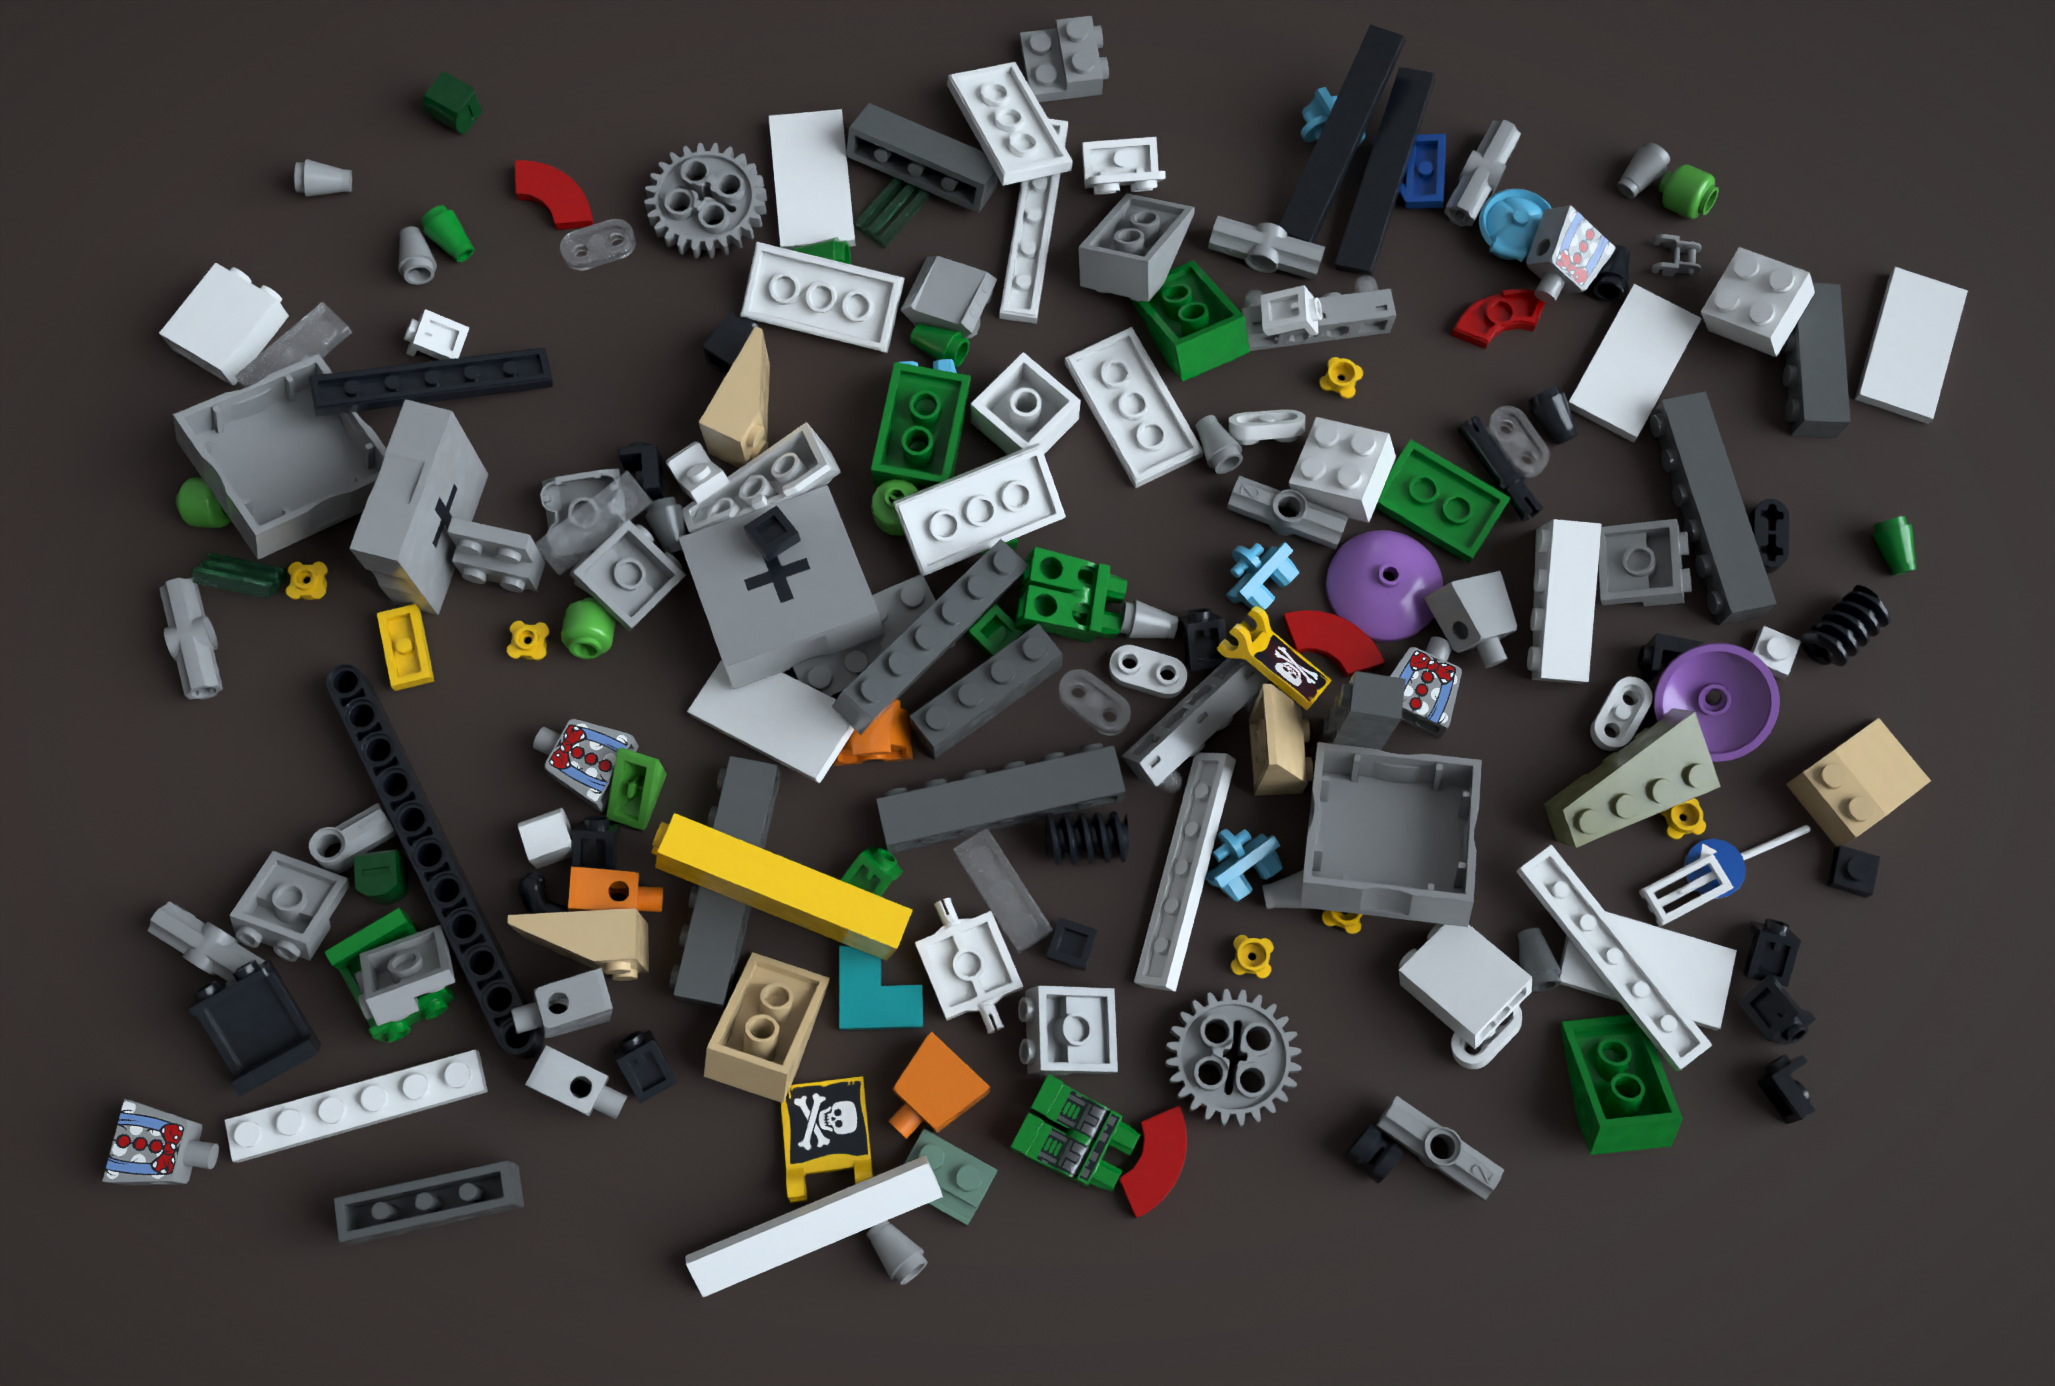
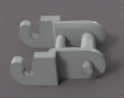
(1675, 245)

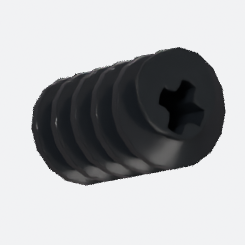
(1846, 627)
(1087, 837)

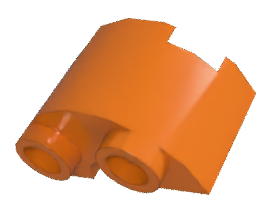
(884, 740)

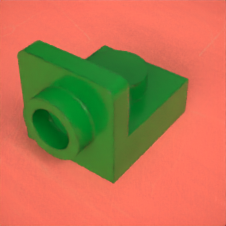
(873, 871)

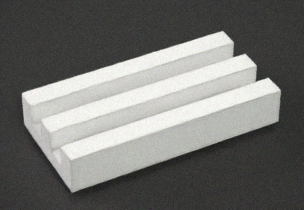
(1655, 905)

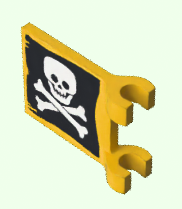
(1275, 659)
(825, 1132)

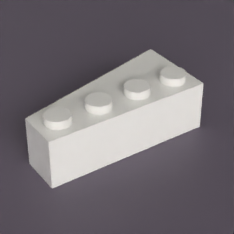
(1564, 600)

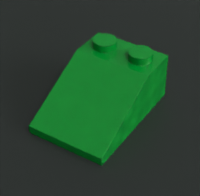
(1193, 322)
(920, 426)
(1618, 1086)

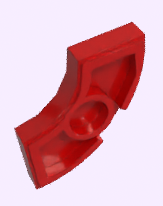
(553, 191)
(1498, 314)
(1333, 638)
(1159, 1162)

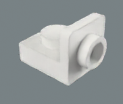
(1290, 311)
(435, 336)
(696, 472)

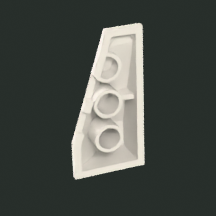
(781, 472)

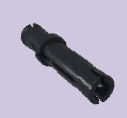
(1500, 469)

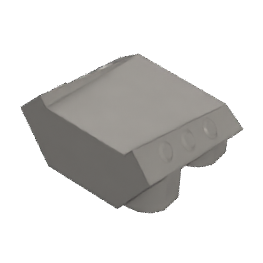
(949, 296)
(568, 493)

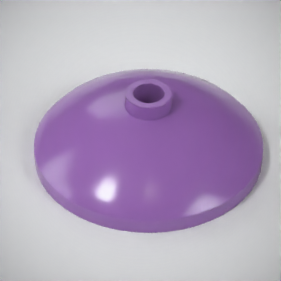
(1377, 606)
(1746, 701)

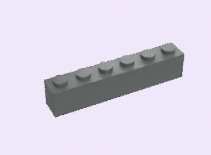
(1712, 509)
(929, 637)
(1000, 798)
(719, 922)

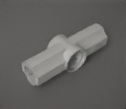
(1482, 173)
(1266, 247)
(1310, 522)
(191, 639)
(200, 941)
(1462, 1163)

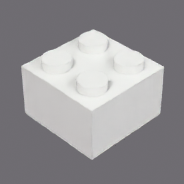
(1758, 301)
(1025, 408)
(1344, 468)

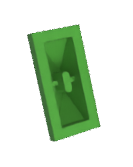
(634, 788)

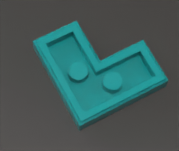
(868, 1004)

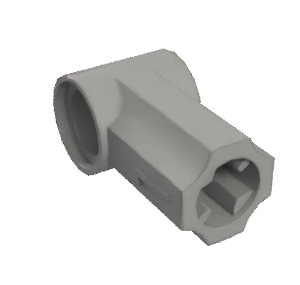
(356, 837)

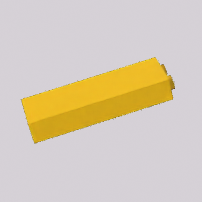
(780, 886)

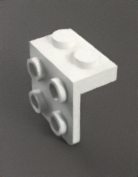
(1121, 163)

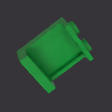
(347, 960)

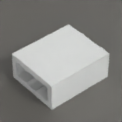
(225, 322)
(1464, 981)

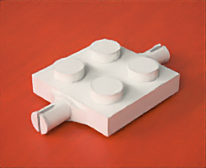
(969, 965)

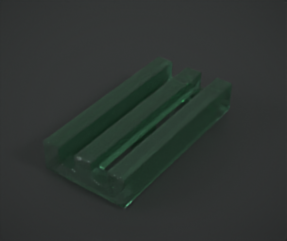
(879, 204)
(239, 575)

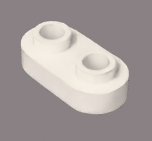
(1263, 425)
(1146, 674)
(1620, 716)
(1490, 1046)

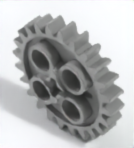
(705, 200)
(1269, 1064)

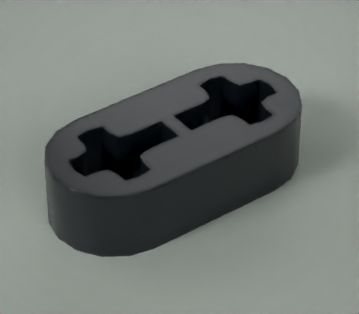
(1777, 534)

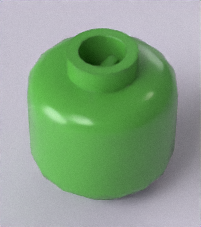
(1688, 191)
(199, 506)
(883, 507)
(587, 629)

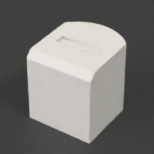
(547, 838)

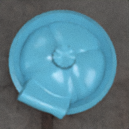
(1511, 222)

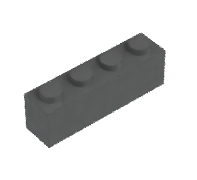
(922, 157)
(1817, 368)
(986, 691)
(1365, 711)
(428, 1202)

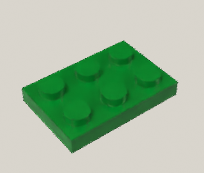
(1441, 501)

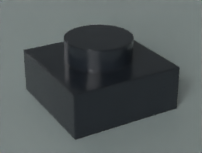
(772, 533)
(1853, 871)
(1072, 944)

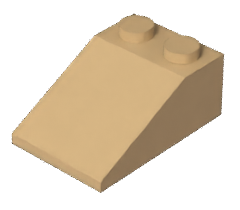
(738, 413)
(1278, 744)
(1858, 783)
(596, 938)
(765, 1027)

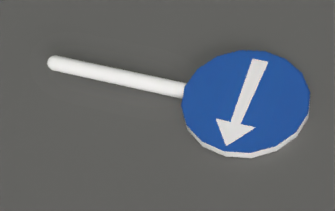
(1731, 859)

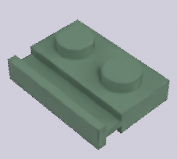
(959, 1175)

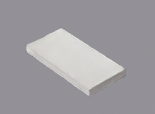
(1009, 123)
(811, 178)
(822, 297)
(1911, 345)
(1633, 363)
(1133, 407)
(979, 509)
(776, 719)
(1690, 968)

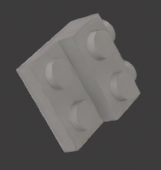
(1065, 60)
(496, 555)
(1643, 563)
(629, 574)
(288, 907)
(402, 971)
(1069, 1030)

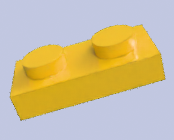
(405, 647)

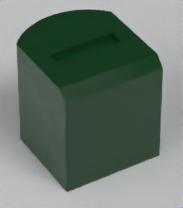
(452, 103)
(381, 876)

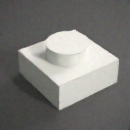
(1776, 651)

